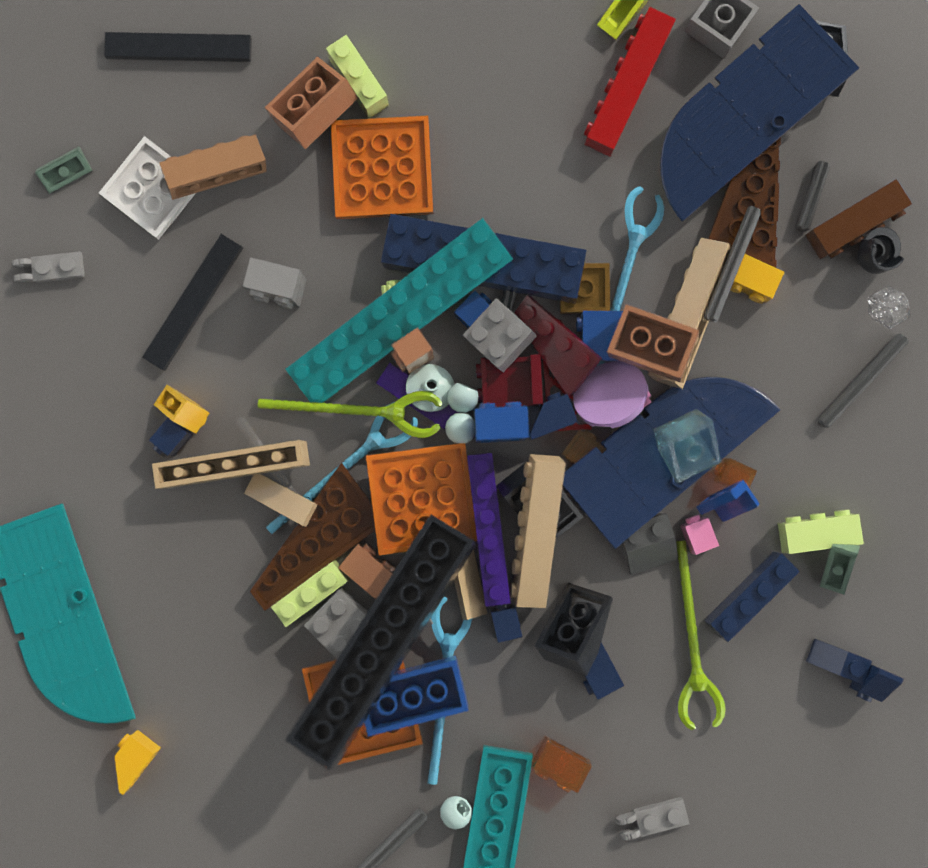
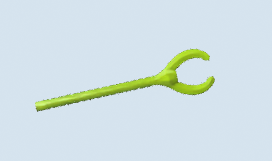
(394, 412)
(698, 680)

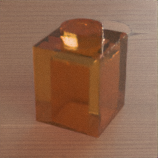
(732, 471)

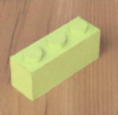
(353, 68)
(819, 532)
(310, 593)

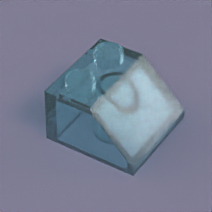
(688, 445)

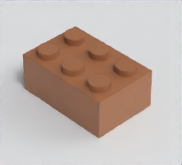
(311, 102)
(653, 343)

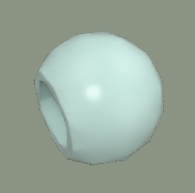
(462, 398)
(460, 428)
(455, 812)

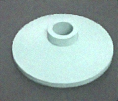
(430, 373)

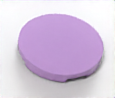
(611, 395)

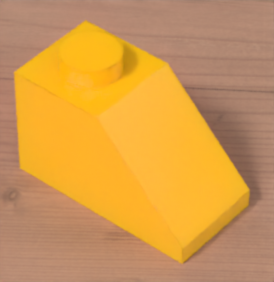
(181, 409)
(133, 758)

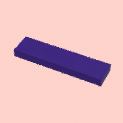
(395, 381)

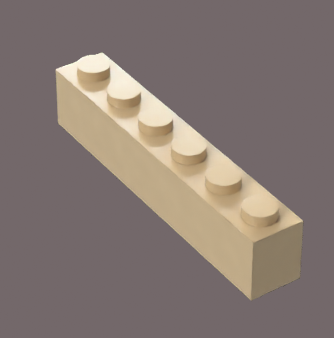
(696, 294)
(231, 464)
(537, 530)

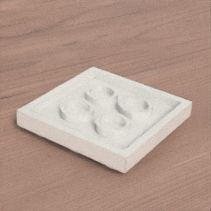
(142, 191)

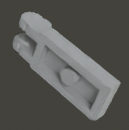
(51, 267)
(654, 818)

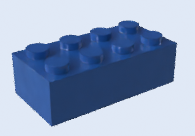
(419, 696)

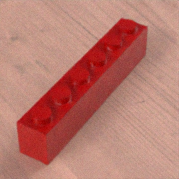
(629, 82)

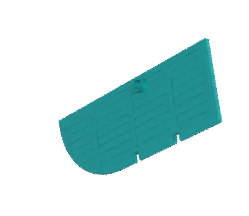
(60, 619)

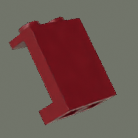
(518, 383)

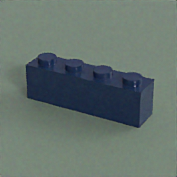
(751, 596)

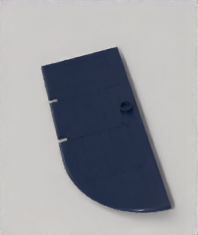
(750, 109)
(632, 481)

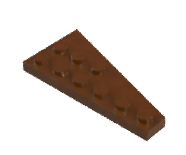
(755, 187)
(336, 525)

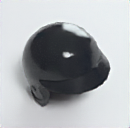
(880, 251)

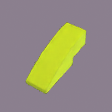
(620, 16)

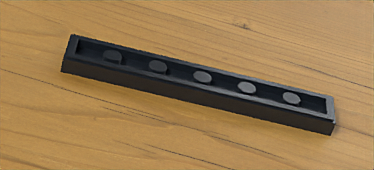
(178, 46)
(192, 302)

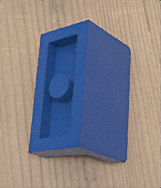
(729, 501)

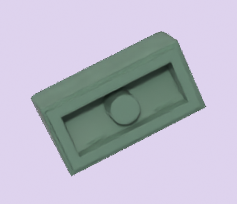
(63, 170)
(839, 567)

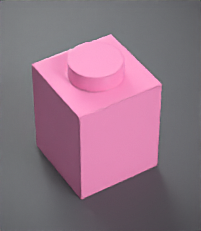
(699, 534)

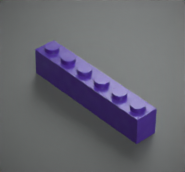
(488, 529)

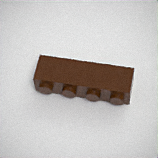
(858, 219)

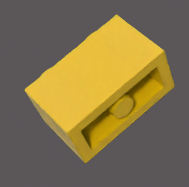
(757, 279)

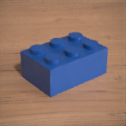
(502, 423)

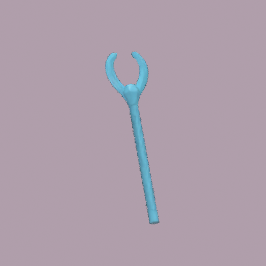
(636, 235)
(373, 442)
(448, 644)

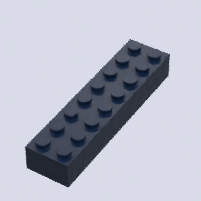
(536, 267)

